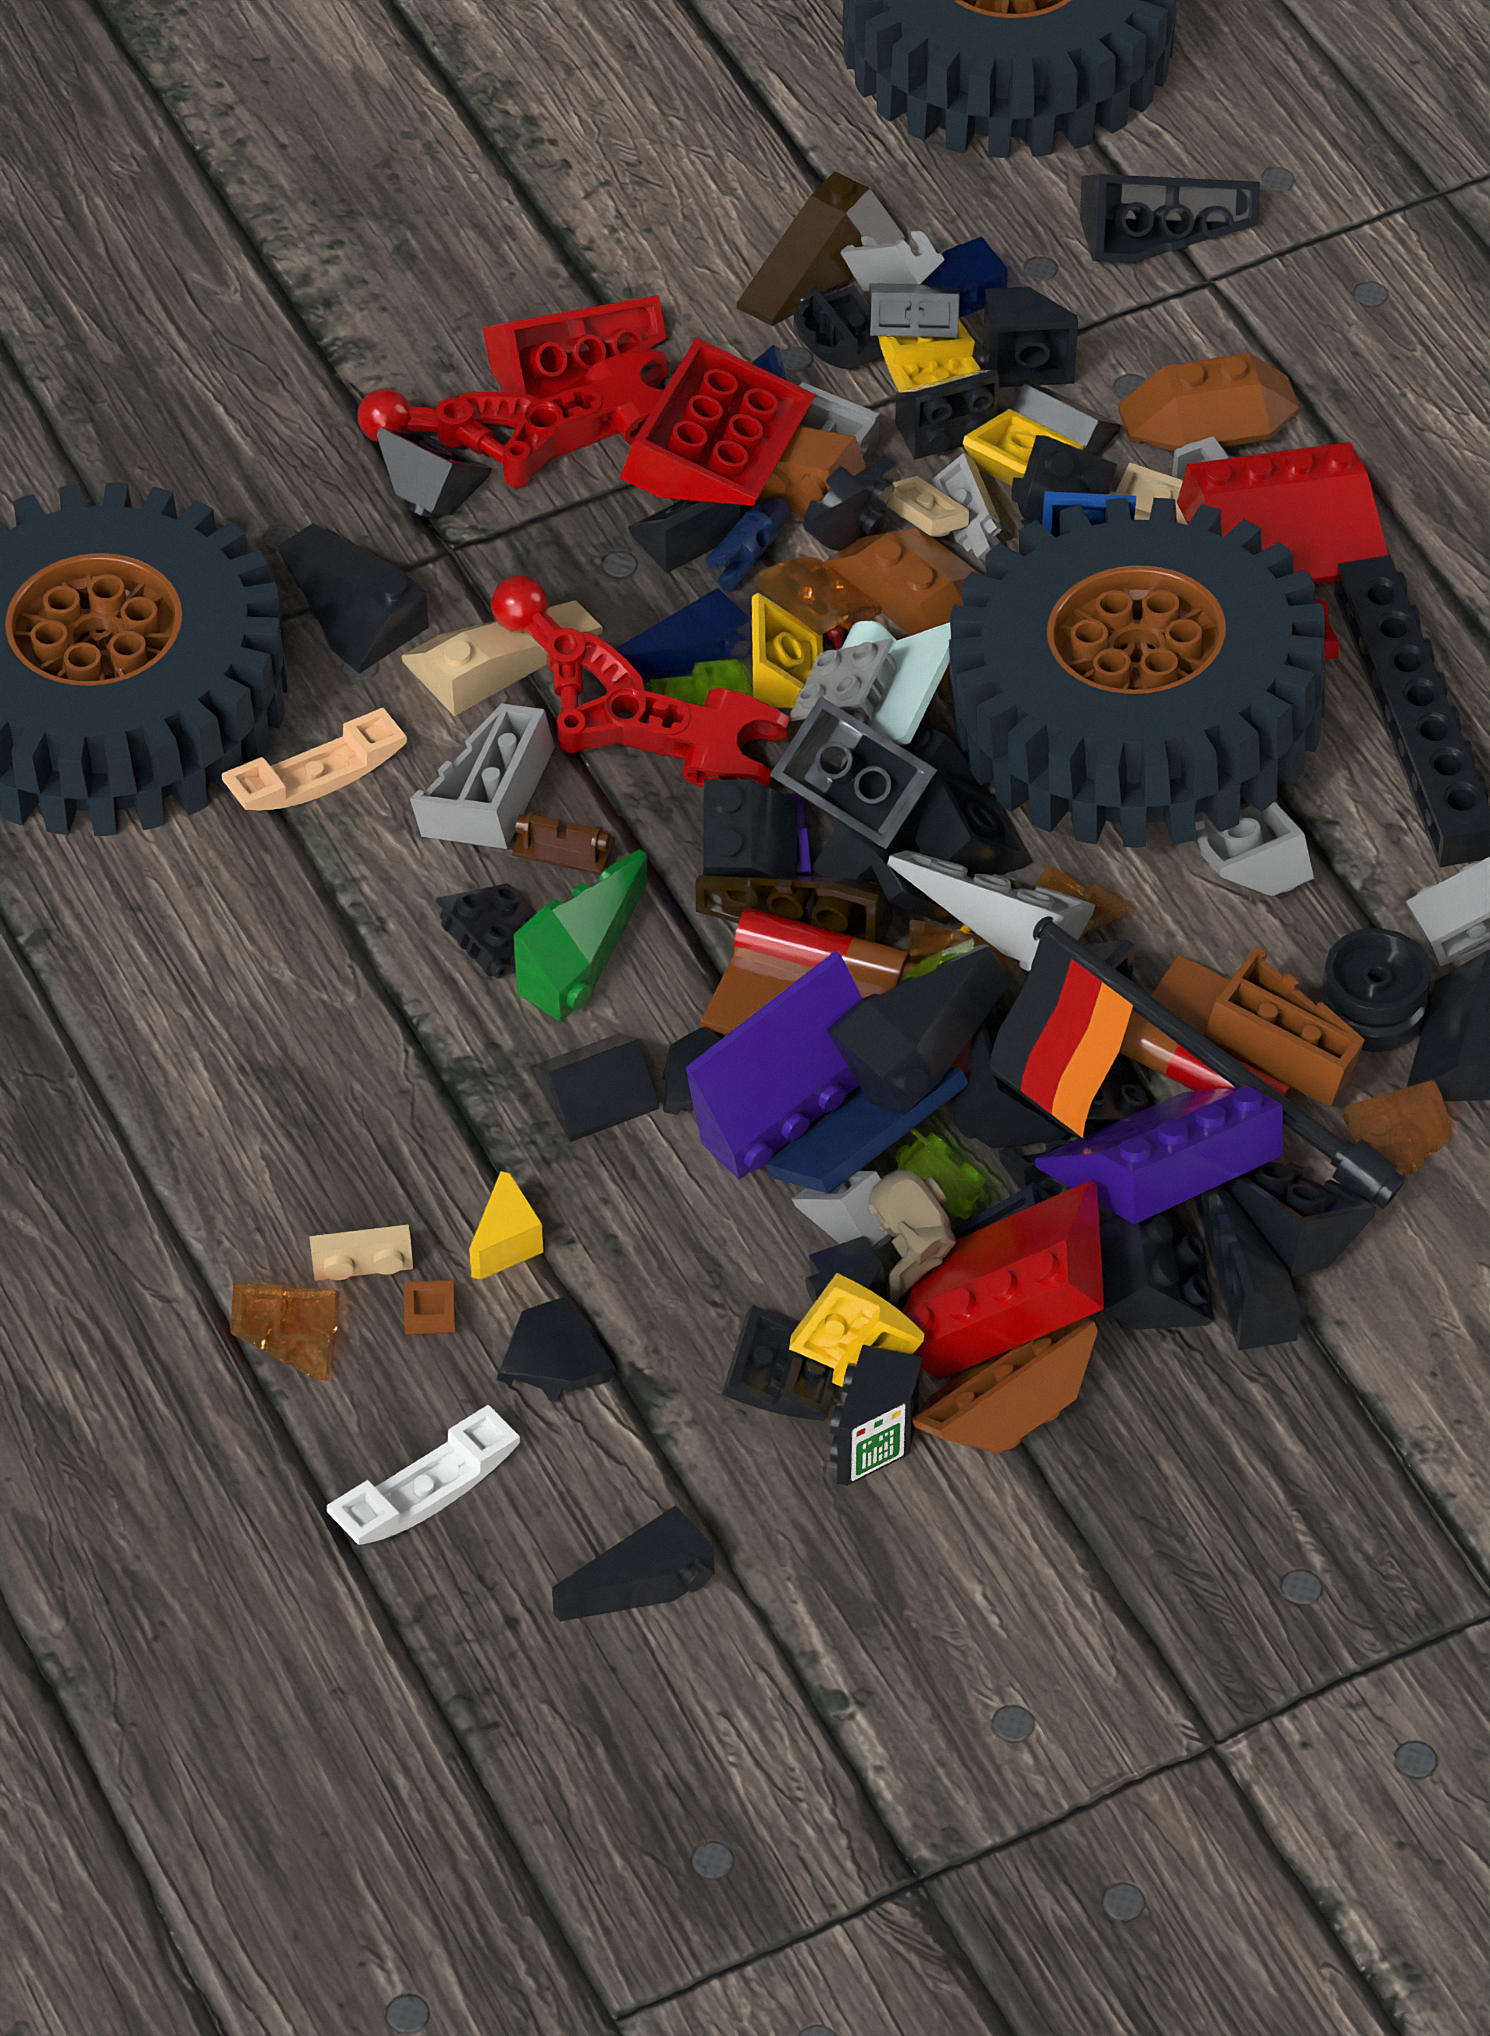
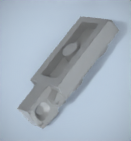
(965, 485)

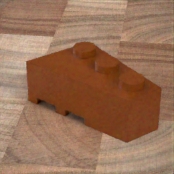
(1283, 1032)

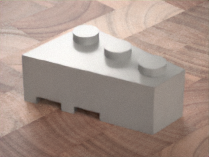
(489, 781)
(1455, 914)

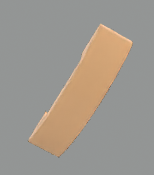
(318, 771)

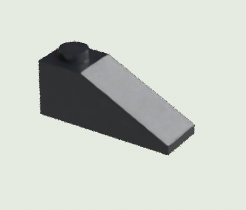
(640, 1571)

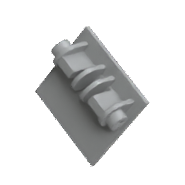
(849, 679)

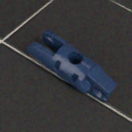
(748, 540)

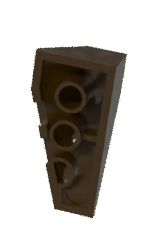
(811, 248)
(827, 902)

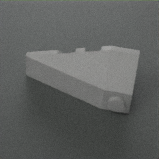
(1260, 852)

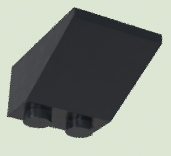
(854, 773)

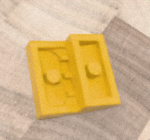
(925, 360)
(845, 1320)

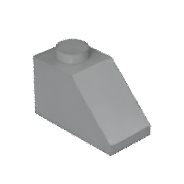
(845, 1211)

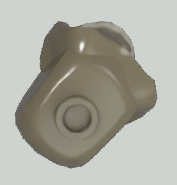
(921, 1228)

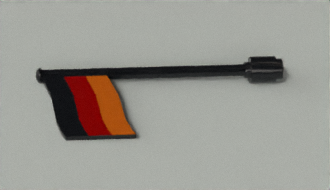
(1071, 1031)

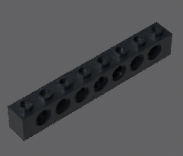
(1415, 709)

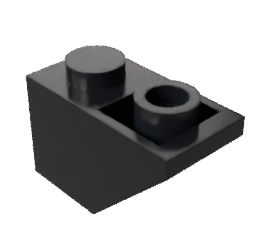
(850, 1259)

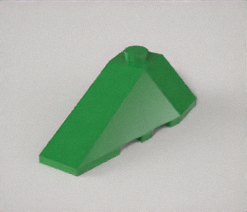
(570, 943)

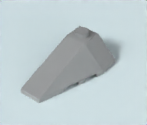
(991, 906)

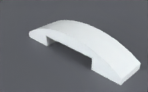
(428, 1484)

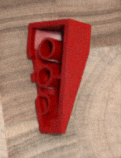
(558, 349)

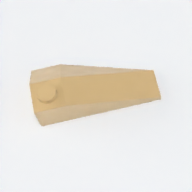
(486, 658)

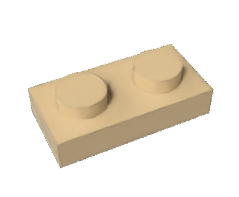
(927, 507)
(361, 1252)

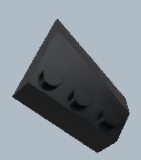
(1457, 1034)

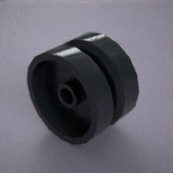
(1378, 986)

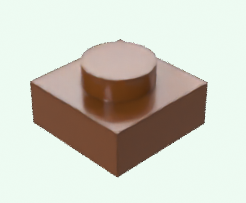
(429, 1307)

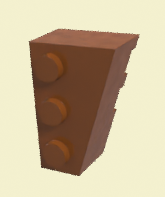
(807, 465)

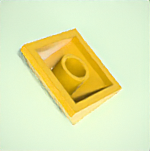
(1005, 445)
(780, 653)

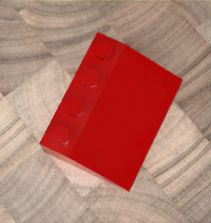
(716, 430)
(1305, 498)
(1011, 1283)

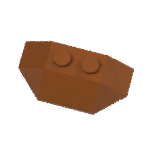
(1219, 397)
(906, 575)
(1011, 1392)

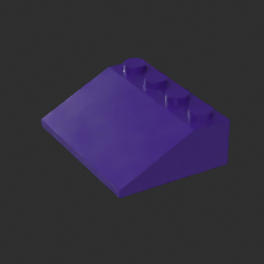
(775, 1071)
(1172, 1150)

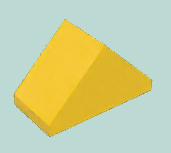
(506, 1232)

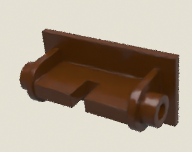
(569, 846)

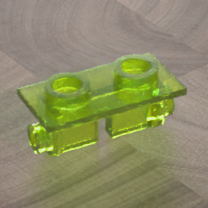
(959, 1184)

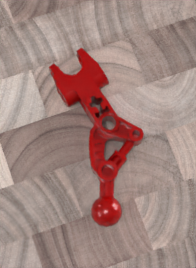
(610, 403)
(703, 735)

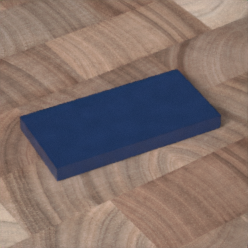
(854, 1137)

